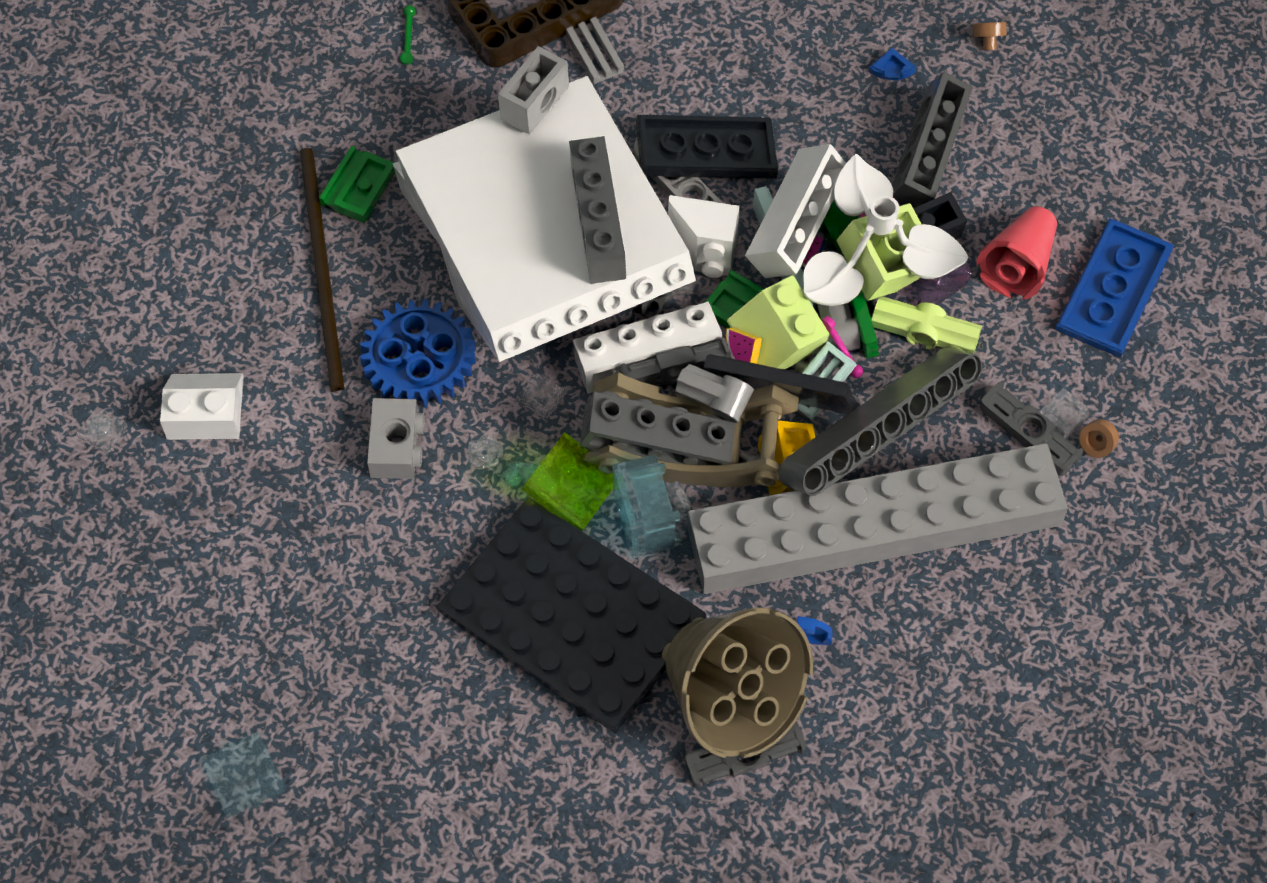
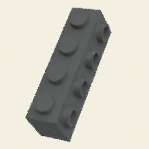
(653, 429)

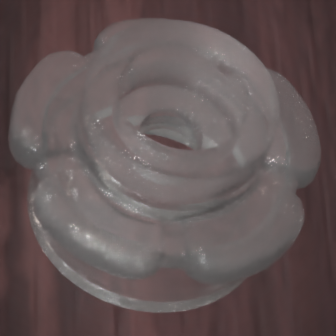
(486, 461)

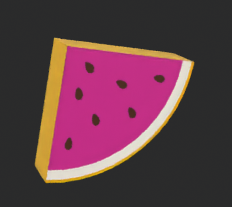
(743, 345)

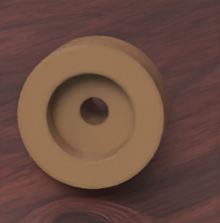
(989, 32)
(1099, 438)

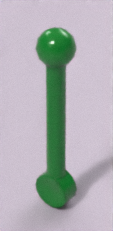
(407, 58)

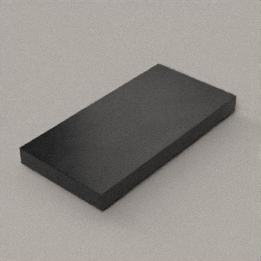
(706, 146)
(810, 389)

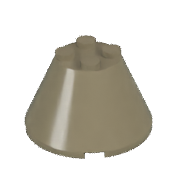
(739, 679)

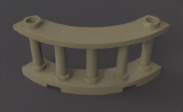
(765, 403)

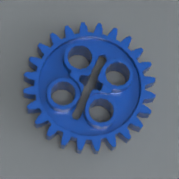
(398, 374)

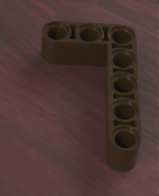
(524, 29)

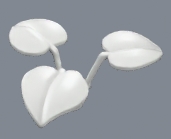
(865, 189)

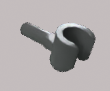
(659, 303)

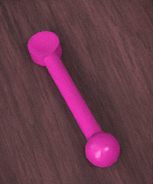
(830, 324)

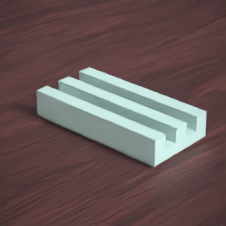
(818, 360)

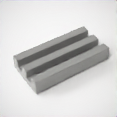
(584, 30)

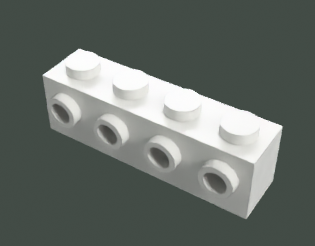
(796, 212)
(603, 352)

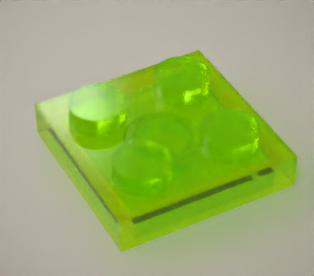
(568, 483)

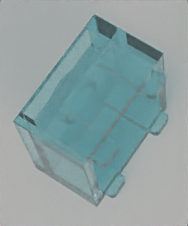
(644, 506)

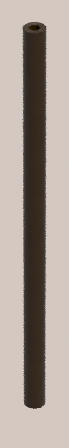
(322, 270)

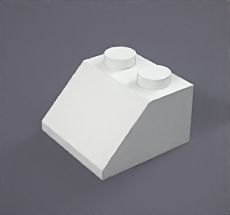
(707, 231)
(202, 406)

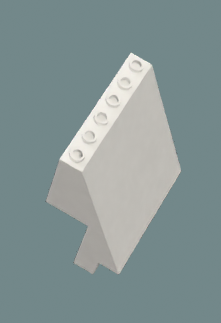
(513, 225)

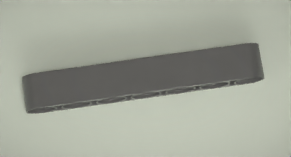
(880, 421)

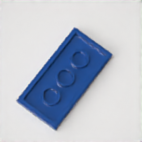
(1114, 287)

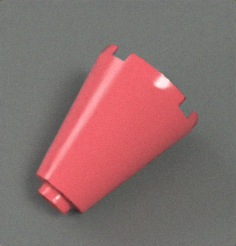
(1019, 254)

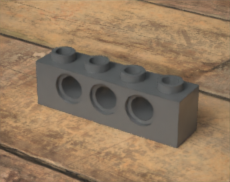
(931, 140)
(597, 210)

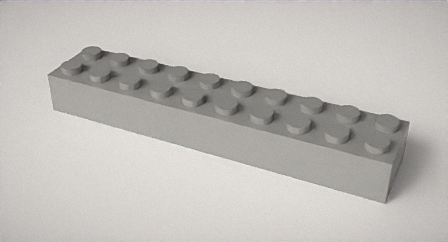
(876, 518)

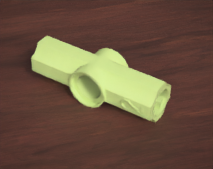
(925, 325)

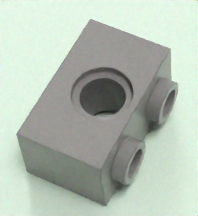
(533, 90)
(389, 420)

